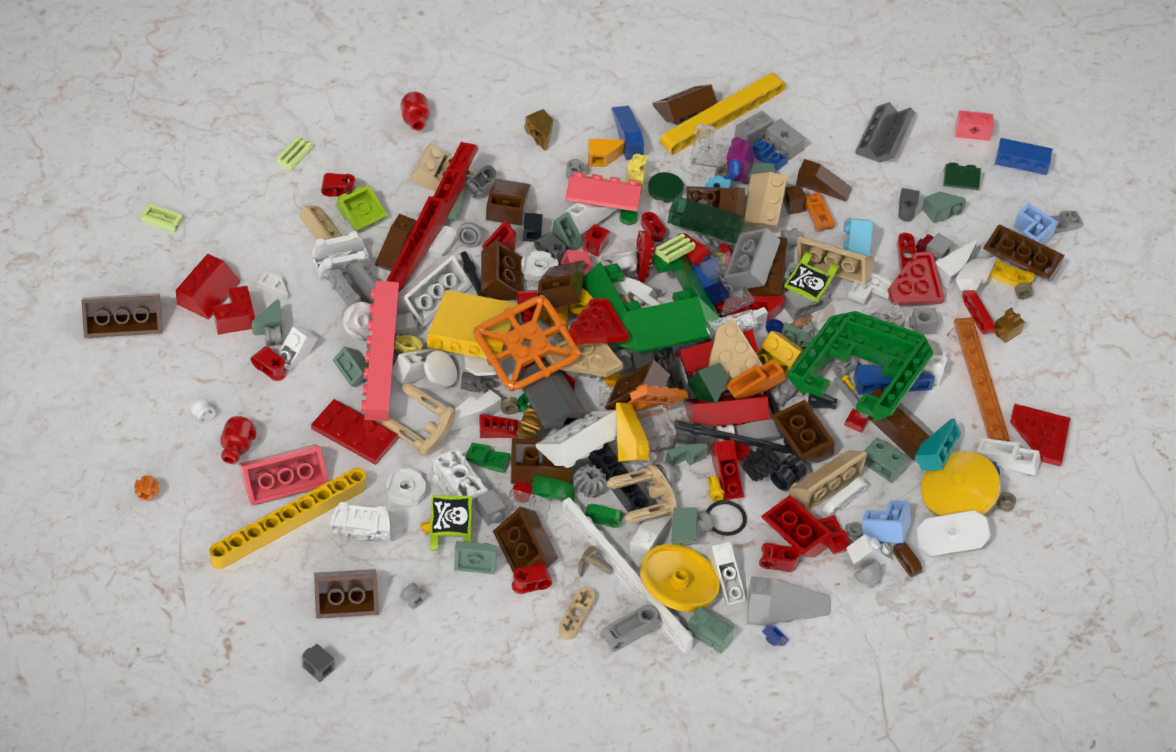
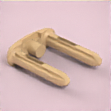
(437, 432)
(660, 489)

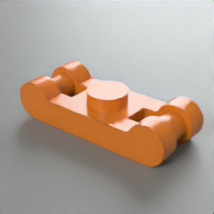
(818, 210)

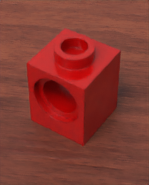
(596, 240)

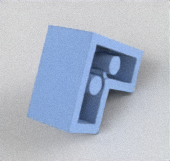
(1035, 224)
(889, 524)

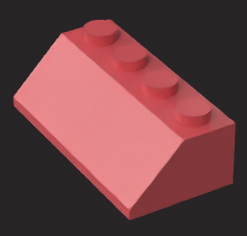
(603, 192)
(283, 474)

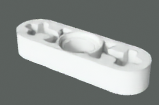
(845, 497)

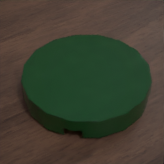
(665, 186)

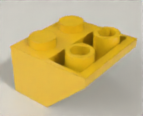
(781, 350)

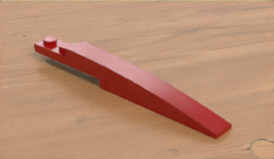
(433, 215)

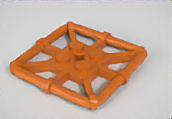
(527, 332)

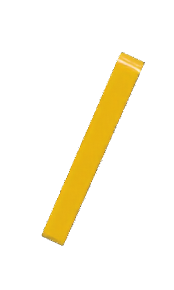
(724, 111)
(317, 501)

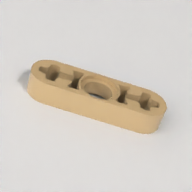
(576, 605)

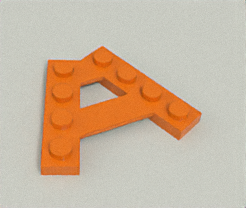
(652, 396)

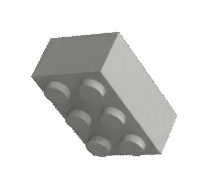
(752, 259)

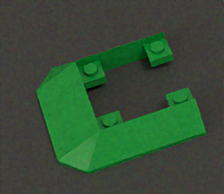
(659, 324)
(857, 334)

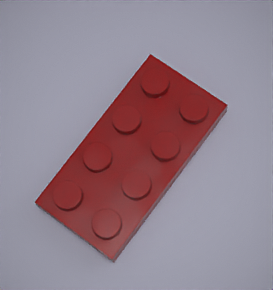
(354, 433)

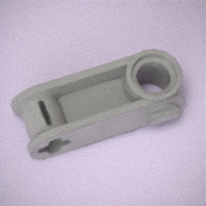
(631, 627)

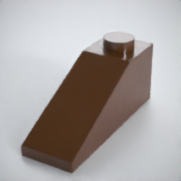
(820, 179)
(395, 241)

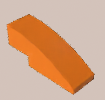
(756, 380)

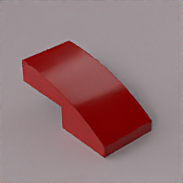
(839, 538)

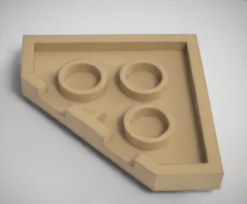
(732, 350)
(594, 359)

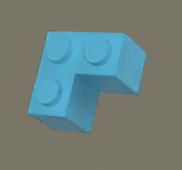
(858, 235)

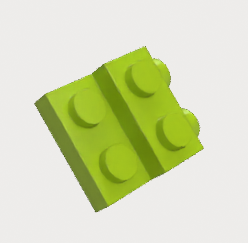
(361, 208)

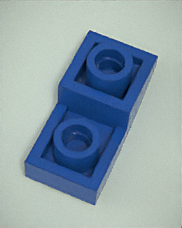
(765, 154)

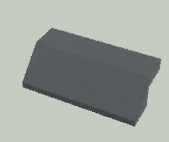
(884, 133)
(552, 398)

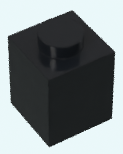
(532, 226)

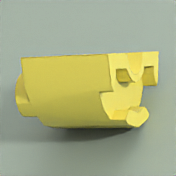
(636, 168)

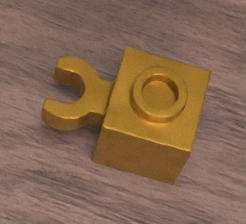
(1008, 326)

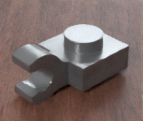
(475, 383)

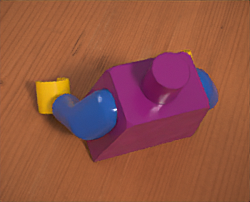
(739, 160)

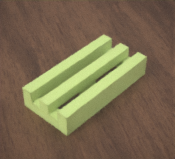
(291, 151)
(160, 220)
(672, 246)

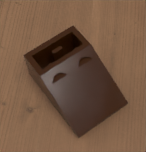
(722, 198)
(507, 201)
(563, 283)

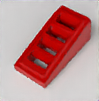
(491, 432)

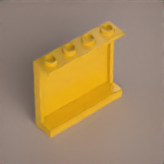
(456, 320)

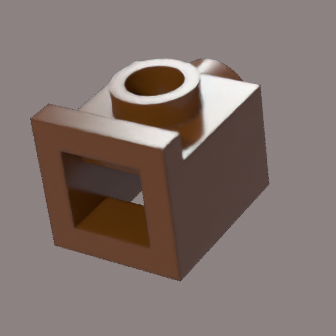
(794, 199)

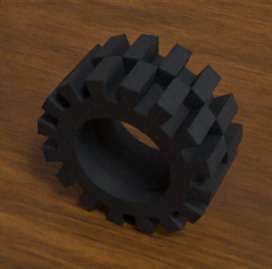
(761, 463)

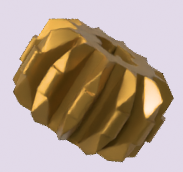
(529, 424)

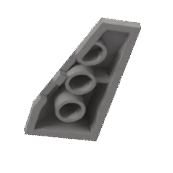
(779, 601)

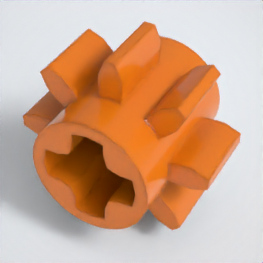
(146, 487)

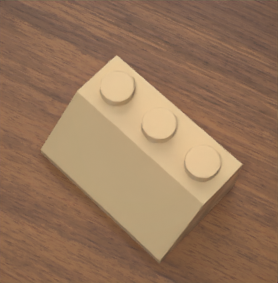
(764, 200)

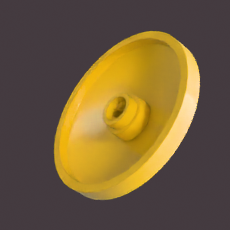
(963, 485)
(679, 577)

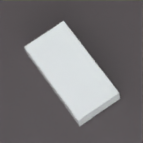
(443, 242)

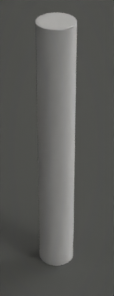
(848, 393)

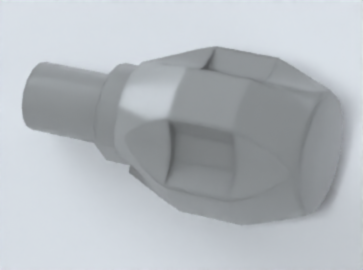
(786, 391)

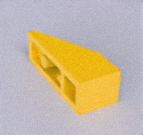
(630, 435)

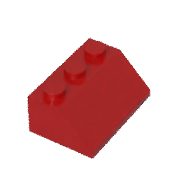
(206, 286)
(798, 527)

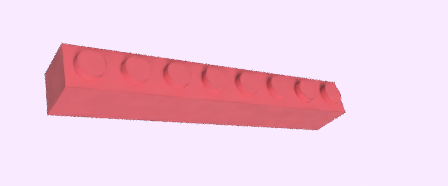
(381, 351)

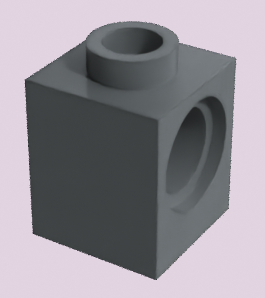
(318, 662)

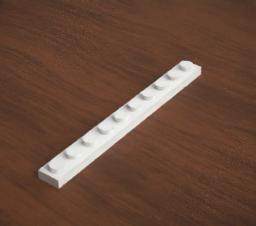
(627, 575)

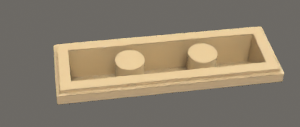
(318, 223)

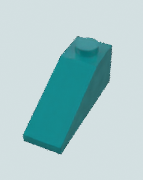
(938, 447)

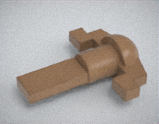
(801, 321)

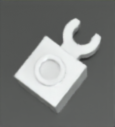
(936, 366)

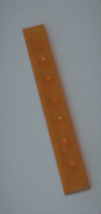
(981, 379)

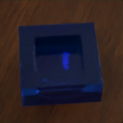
(717, 292)
(775, 636)

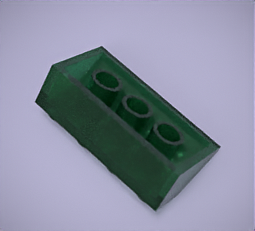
(706, 219)

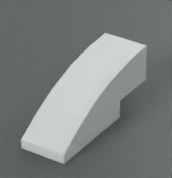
(975, 272)
(468, 412)
(1010, 455)

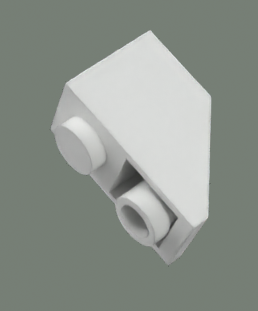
(297, 346)
(869, 550)

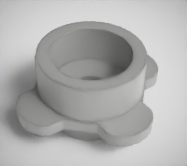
(854, 527)

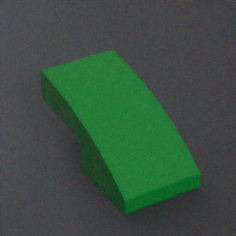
(486, 458)
(553, 488)

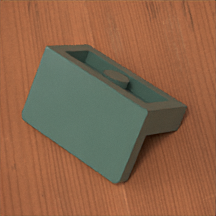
(351, 365)
(684, 525)

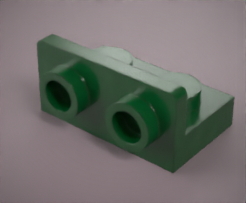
(961, 176)

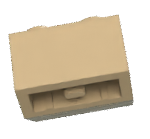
(432, 167)

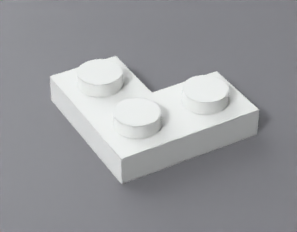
(875, 284)

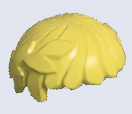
(407, 344)

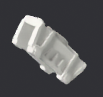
(339, 253)
(446, 477)
(361, 522)

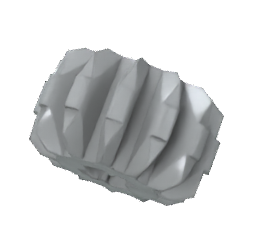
(589, 480)

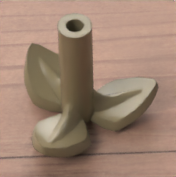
(588, 557)

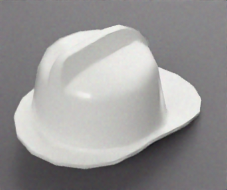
(626, 259)

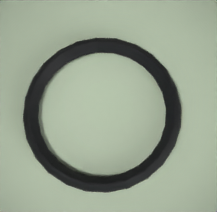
(735, 505)

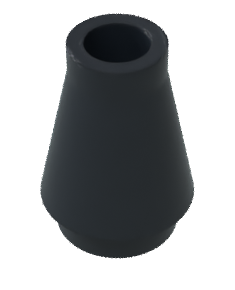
(822, 402)

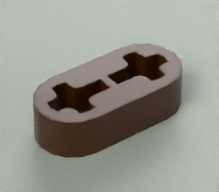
(907, 559)

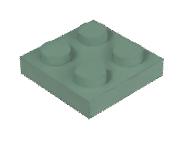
(475, 557)

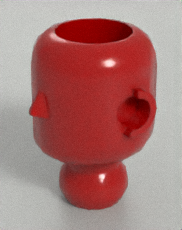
(415, 110)
(236, 438)

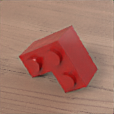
(235, 315)

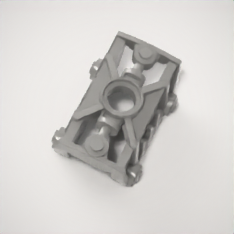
(361, 284)

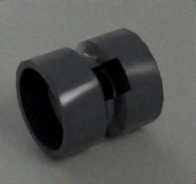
(788, 472)

